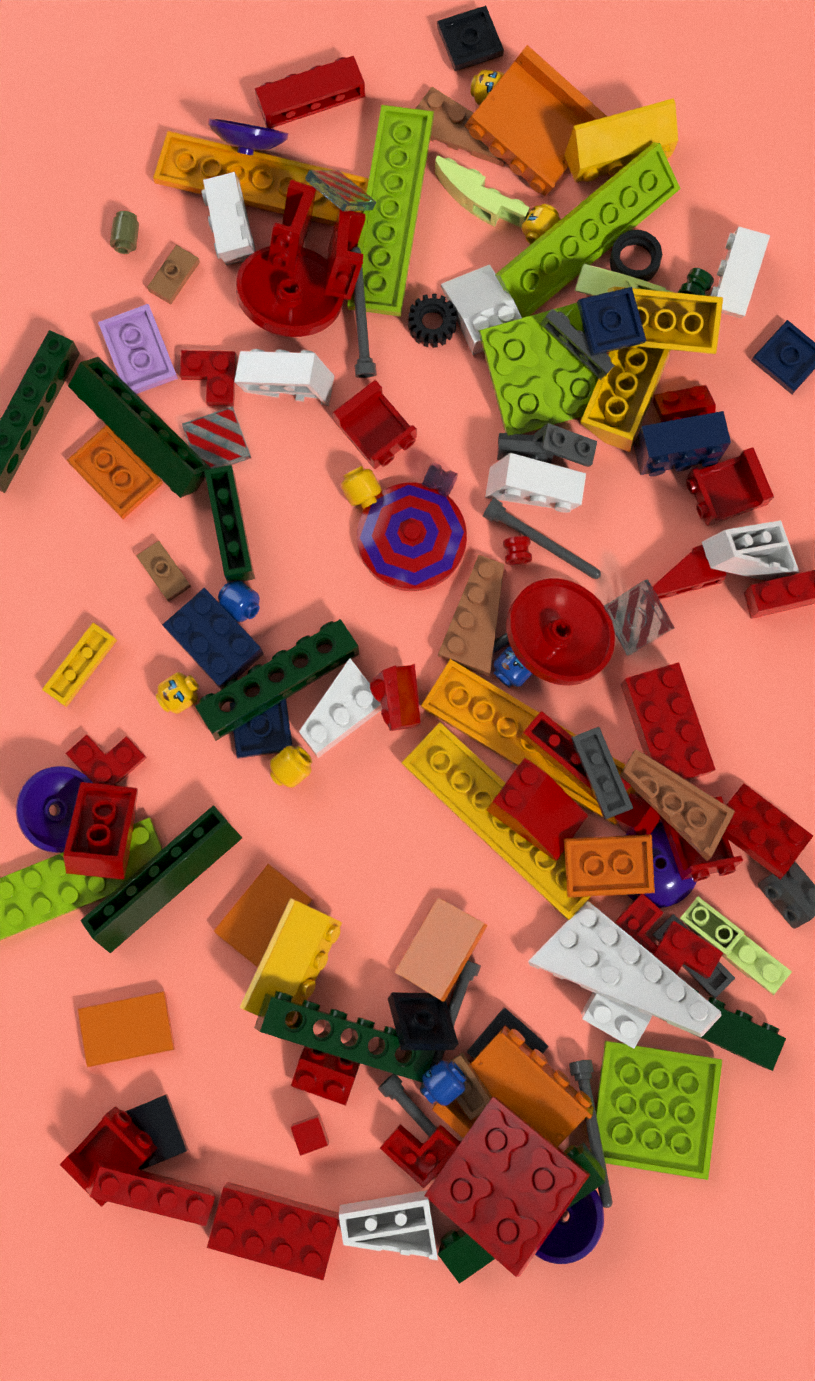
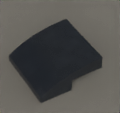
(161, 1124)

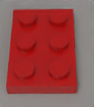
(765, 831)

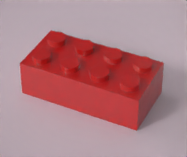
(668, 721)
(274, 1230)

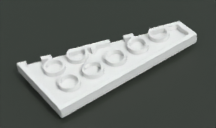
(614, 965)

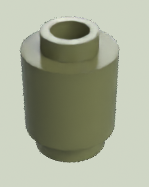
(124, 232)

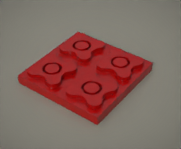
(506, 1186)

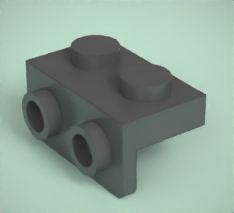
(566, 444)
(521, 445)
(791, 895)

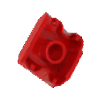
(398, 696)

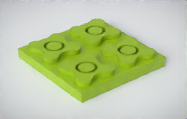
(535, 374)
(657, 1109)

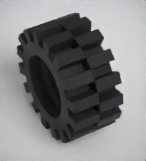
(432, 305)

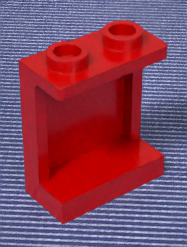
(290, 236)
(342, 263)
(374, 426)
(729, 487)
(692, 864)
(112, 1140)

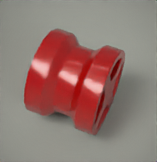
(517, 550)

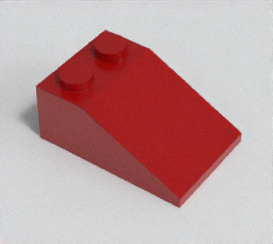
(537, 809)
(101, 831)

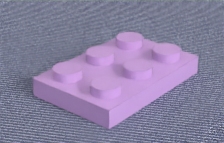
(138, 349)

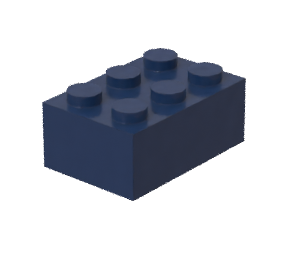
(681, 443)
(213, 638)

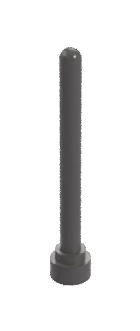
(365, 367)
(497, 512)
(467, 974)
(582, 1073)
(394, 1090)

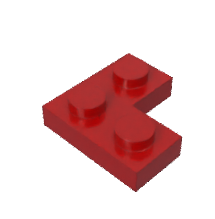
(217, 369)
(103, 767)
(638, 920)
(683, 947)
(417, 1159)

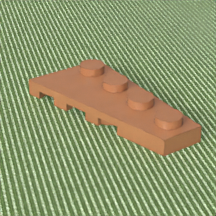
(449, 125)
(474, 623)
(684, 806)

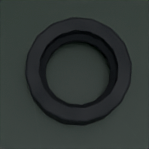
(642, 239)

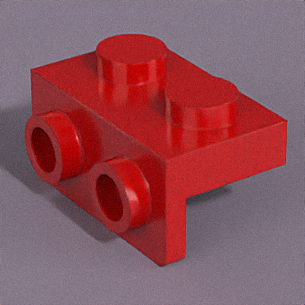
(684, 403)
(325, 1075)

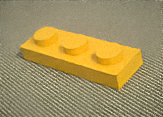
(79, 664)

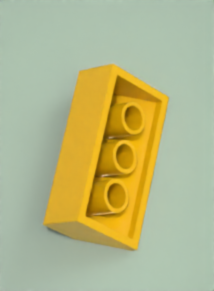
(616, 140)
(678, 320)
(624, 395)
(293, 957)

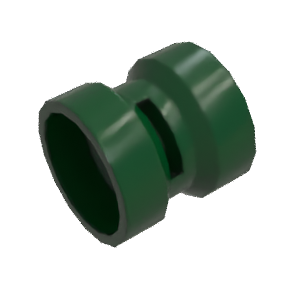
(697, 282)

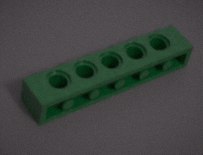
(33, 401)
(271, 693)
(272, 1022)

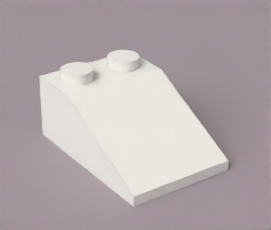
(479, 304)
(616, 1019)

